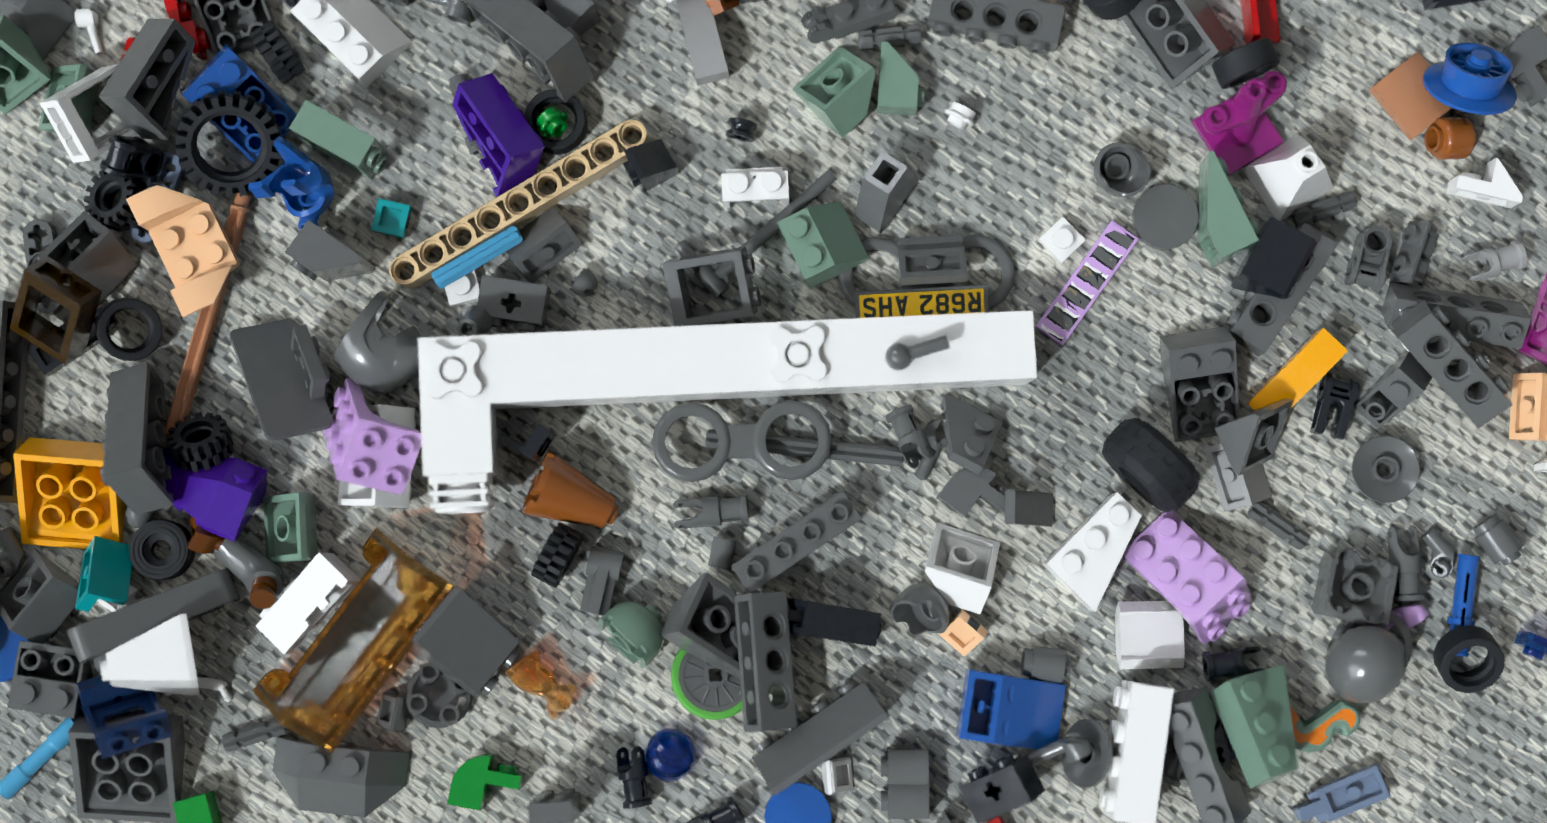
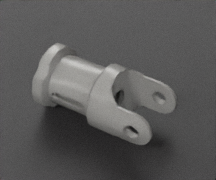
(1499, 259)

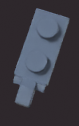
(1344, 795)

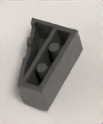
(149, 76)

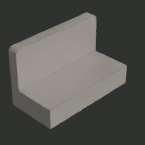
(1236, 489)

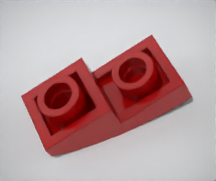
(181, 12)

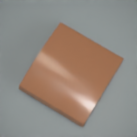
(1407, 99)

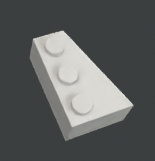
(1094, 550)

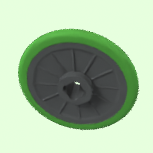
(699, 694)

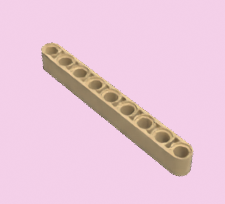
(504, 203)

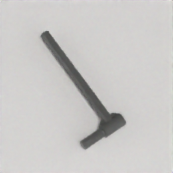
(715, 276)

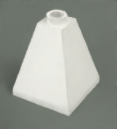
(1289, 177)
(155, 660)

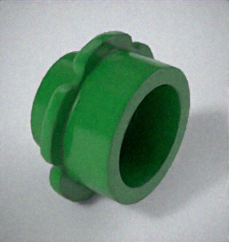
(552, 122)

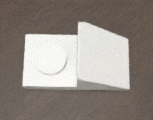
(1495, 187)

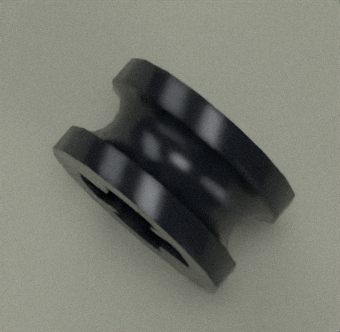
(741, 129)

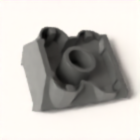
(1355, 588)

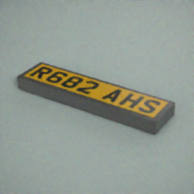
(922, 301)

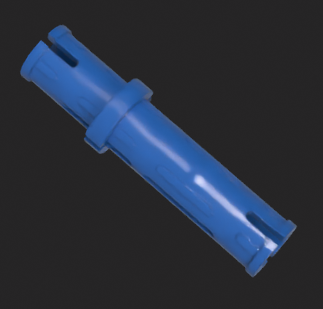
(1466, 565)

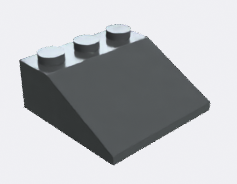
(129, 784)

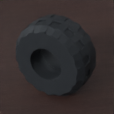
(1151, 464)

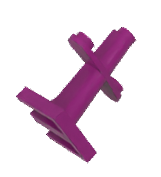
(1239, 126)

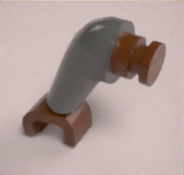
(255, 570)

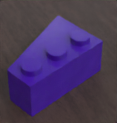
(500, 129)

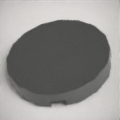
(1165, 217)

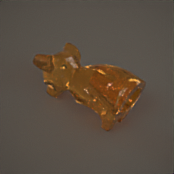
(537, 680)

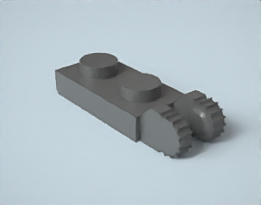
(846, 18)

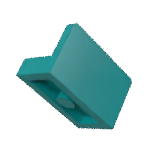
(104, 573)

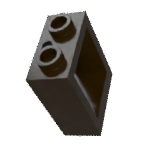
(79, 298)

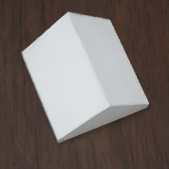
(837, 775)

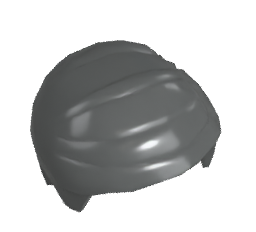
(1121, 169)
(922, 609)

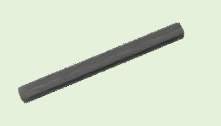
(838, 451)

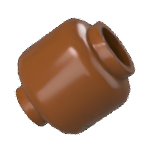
(1451, 138)

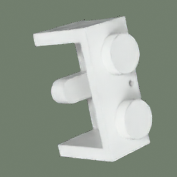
(755, 185)

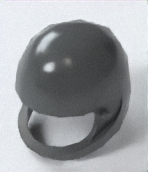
(373, 358)
(1367, 660)

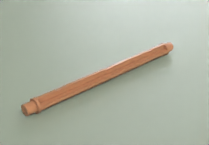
(205, 324)

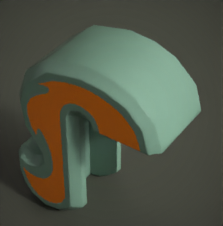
(1320, 728)

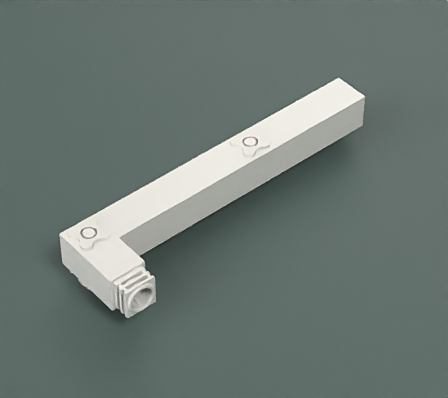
(477, 374)

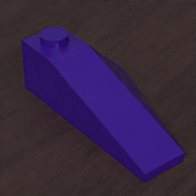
(219, 497)

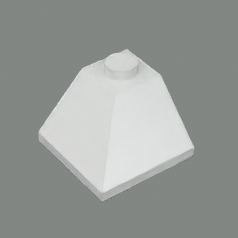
(962, 566)

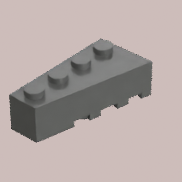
(136, 439)

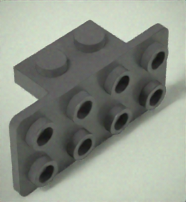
(284, 377)

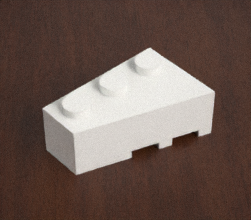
(307, 602)

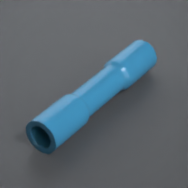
(23, 772)

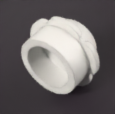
(960, 115)

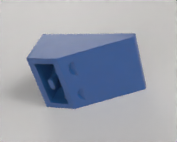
(231, 73)
(1010, 710)

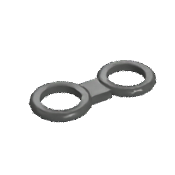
(969, 242)
(741, 441)

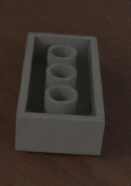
(555, 807)

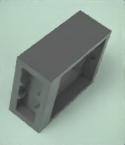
(679, 293)

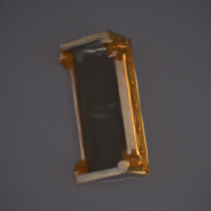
(356, 646)

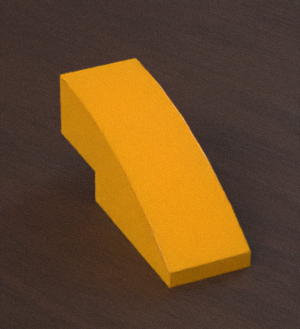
(1301, 370)

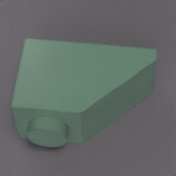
(897, 84)

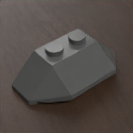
(341, 783)

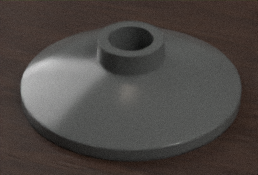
(1401, 465)
(1094, 767)

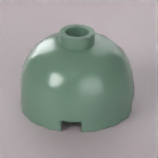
(634, 631)

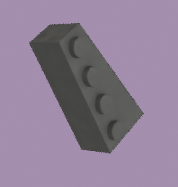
(537, 39)

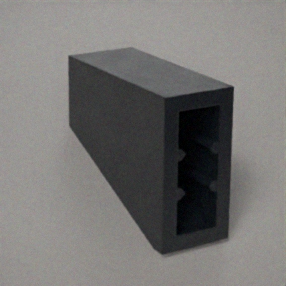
(834, 622)

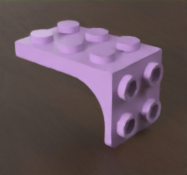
(368, 448)
(1189, 576)

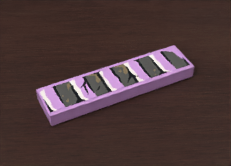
(1086, 283)

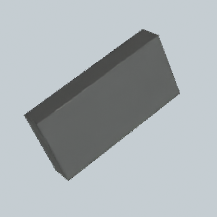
(1028, 508)

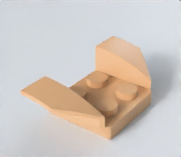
(189, 244)

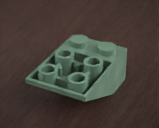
(1222, 224)

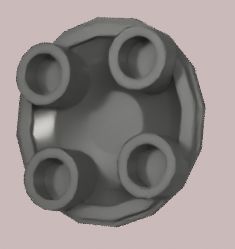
(436, 698)

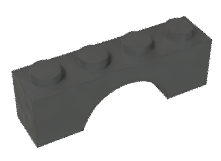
(1192, 734)

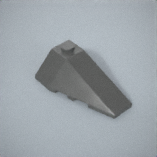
(706, 624)

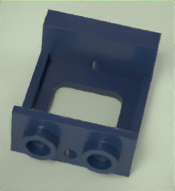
(104, 701)

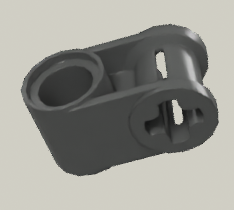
(1367, 265)

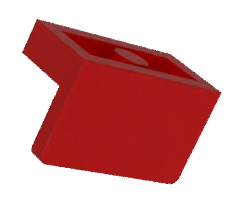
(1260, 20)

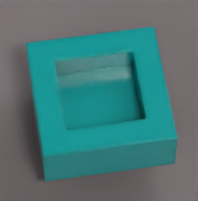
(391, 218)

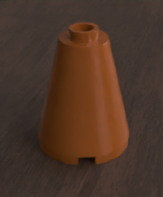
(568, 496)

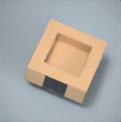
(964, 633)

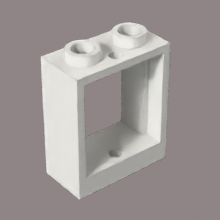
(70, 125)

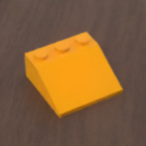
(64, 494)

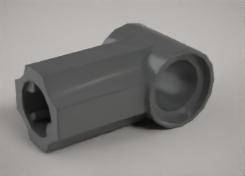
(603, 573)

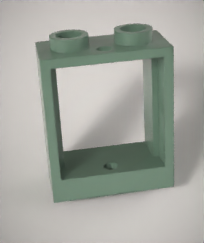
(339, 140)

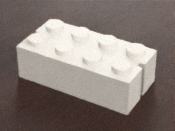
(1137, 752)

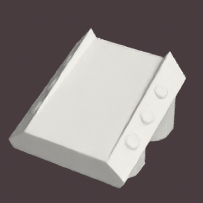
(1149, 635)

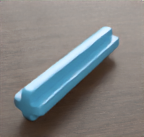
(477, 256)

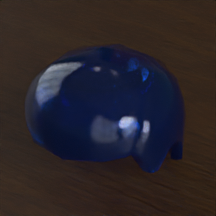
(670, 755)

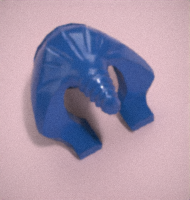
(300, 182)

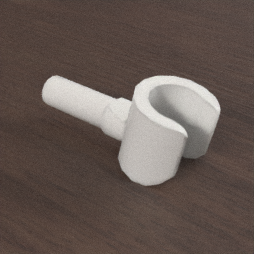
(89, 19)

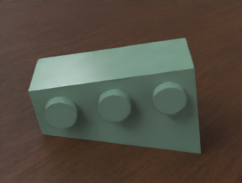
(1259, 724)

